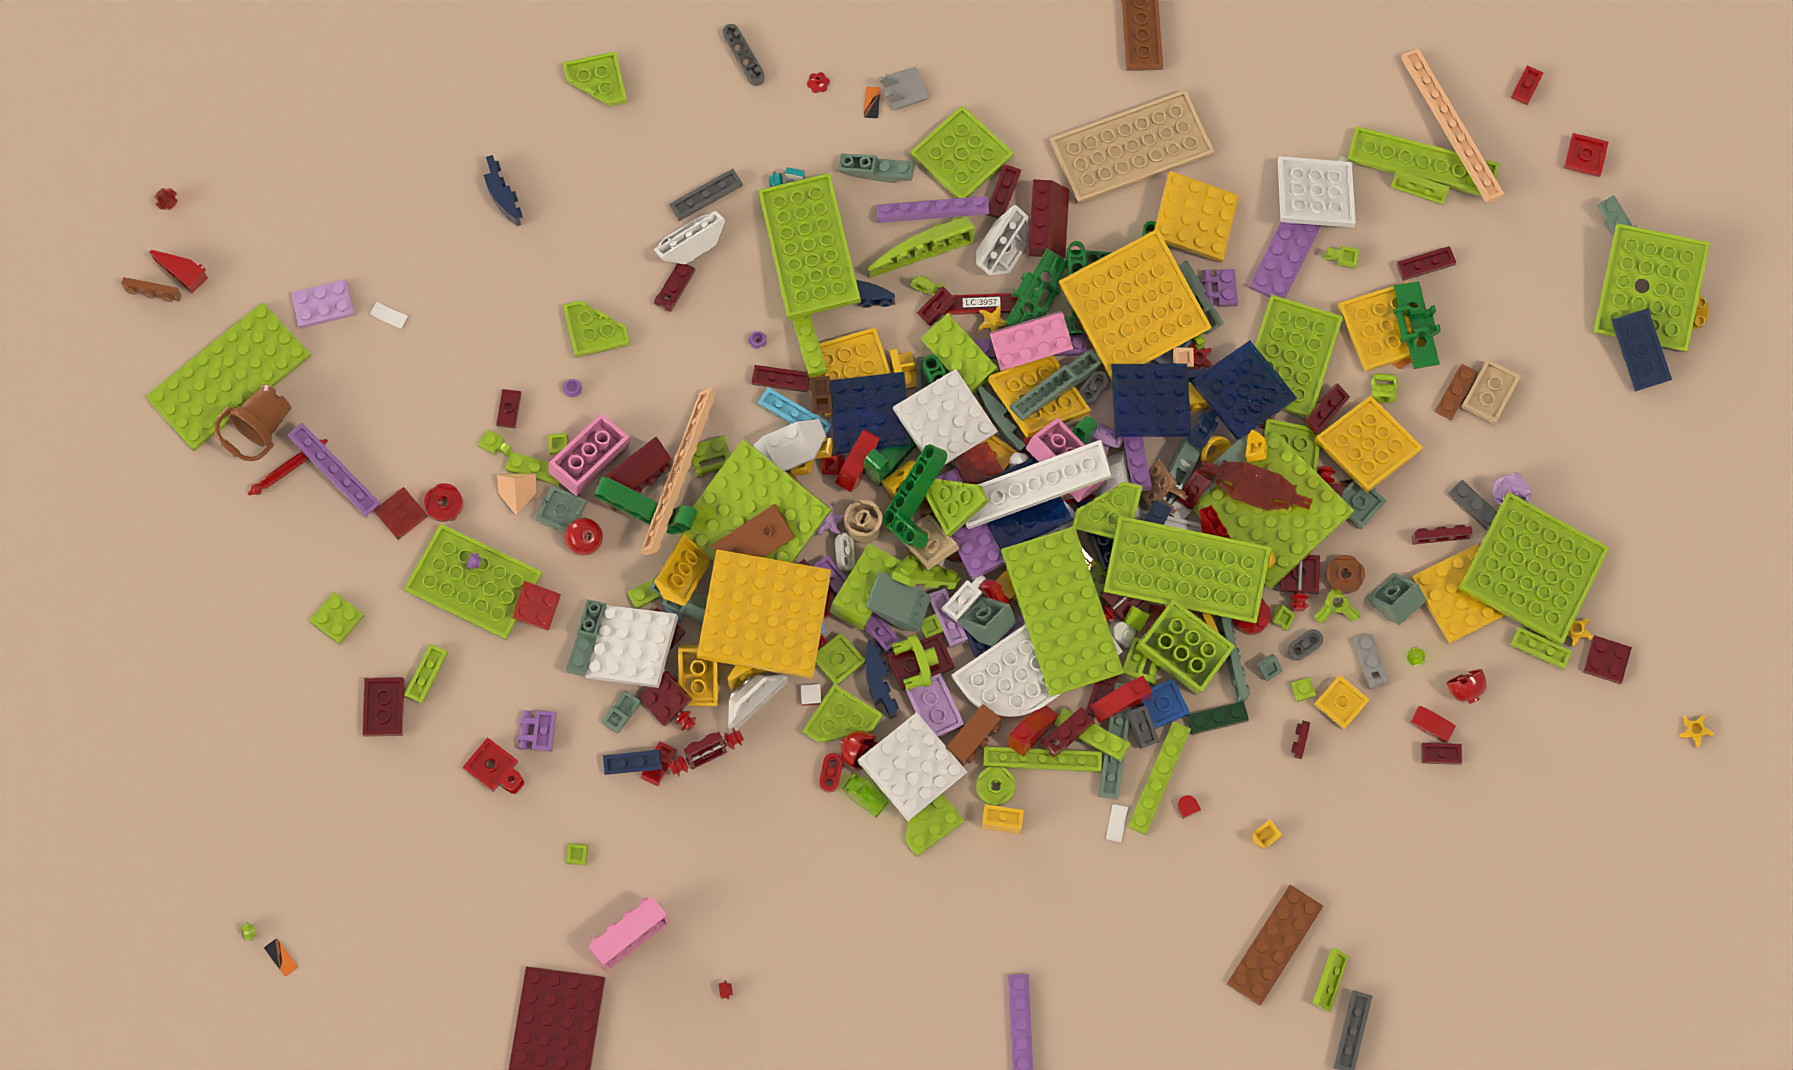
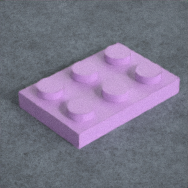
(322, 304)
(936, 706)

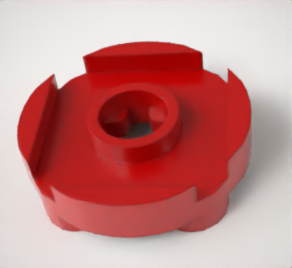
(437, 494)
(1262, 621)

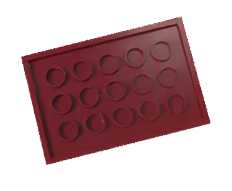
(557, 1020)

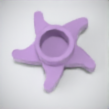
(831, 522)

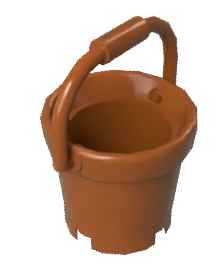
(255, 420)

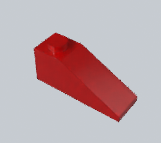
(182, 269)
(853, 467)
(1122, 699)
(1031, 729)

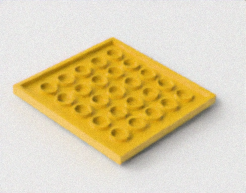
(1135, 303)
(764, 614)

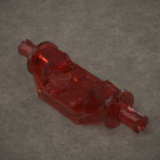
(1256, 485)

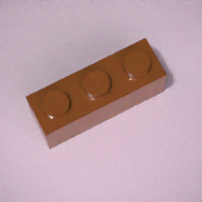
(974, 735)

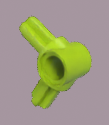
(1343, 606)

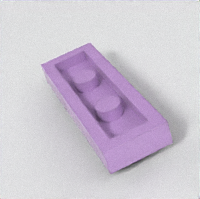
(953, 630)

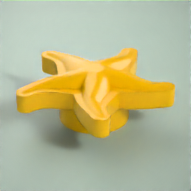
(992, 320)
(1578, 631)
(1695, 730)

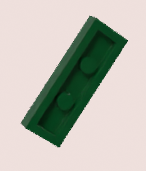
(1217, 718)

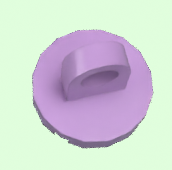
(1107, 436)
(1512, 484)

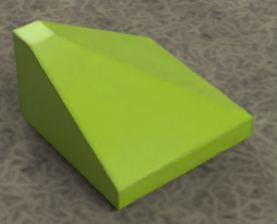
(1283, 616)

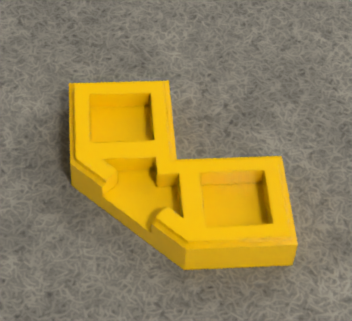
(824, 452)

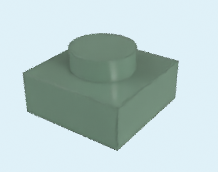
(1269, 667)

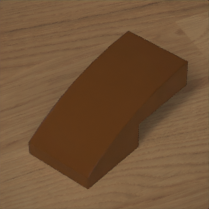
(821, 395)

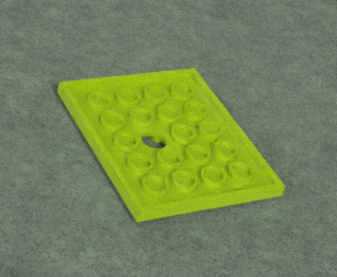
(1674, 275)

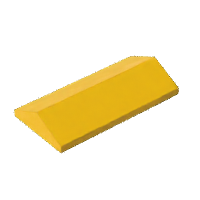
(682, 571)

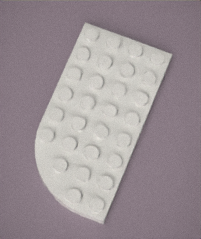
(1007, 677)

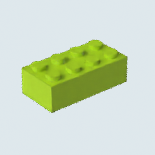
(960, 352)
(854, 595)

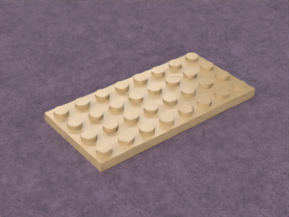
(1131, 146)

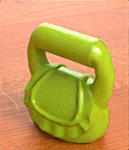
(1384, 392)

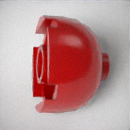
(575, 534)
(1468, 686)
(855, 746)

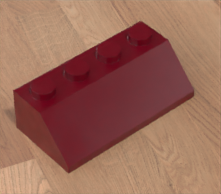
(1048, 218)
(642, 467)

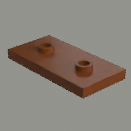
(759, 535)

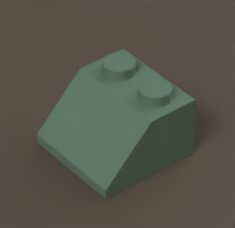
(1397, 598)
(988, 620)

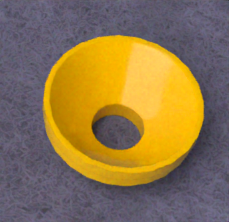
(1219, 444)

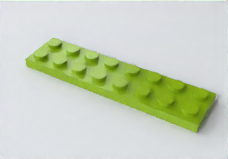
(1416, 158)

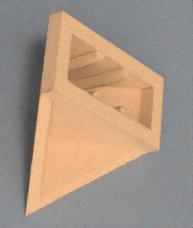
(517, 489)

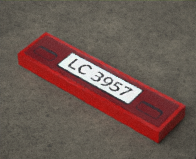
(975, 302)

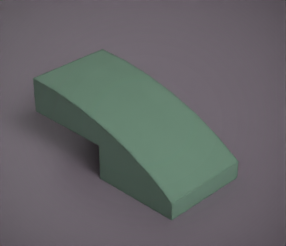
(622, 711)

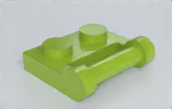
(709, 451)
(1135, 664)

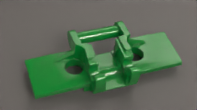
(1033, 287)
(1421, 324)

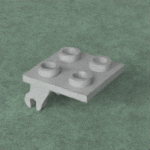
(904, 88)

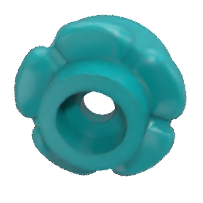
(775, 179)

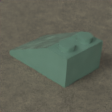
(898, 603)

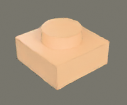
(1183, 355)

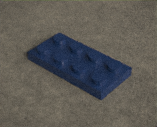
(1641, 350)

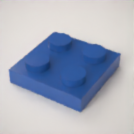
(1166, 704)

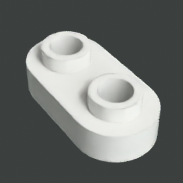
(845, 552)

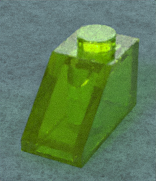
(864, 795)

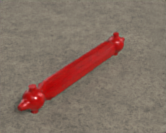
(280, 472)

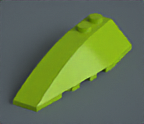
(926, 245)

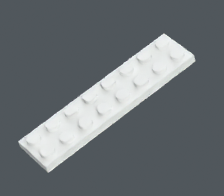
(1043, 482)

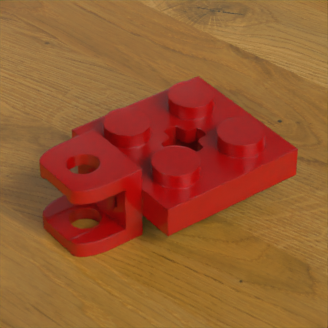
(501, 774)

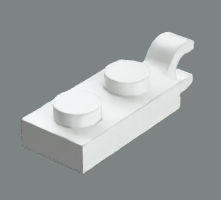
(963, 599)

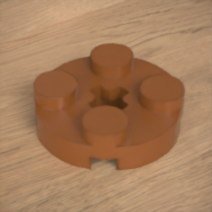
(1353, 567)

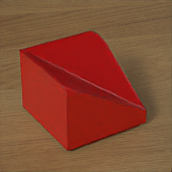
(833, 464)

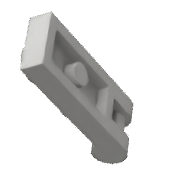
(1370, 660)

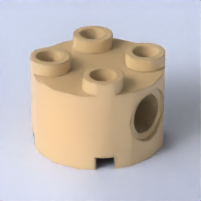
(863, 521)

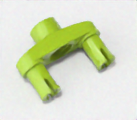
(924, 657)

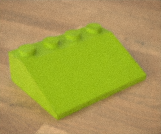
(1185, 647)

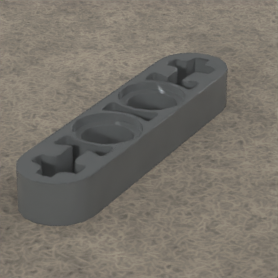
(744, 54)

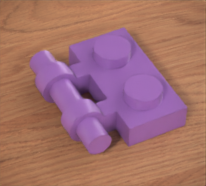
(1226, 287)
(543, 730)

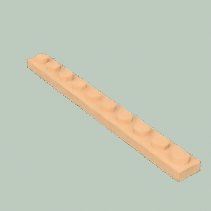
(1452, 126)
(678, 472)

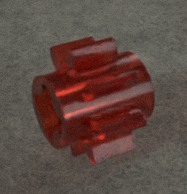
(166, 198)

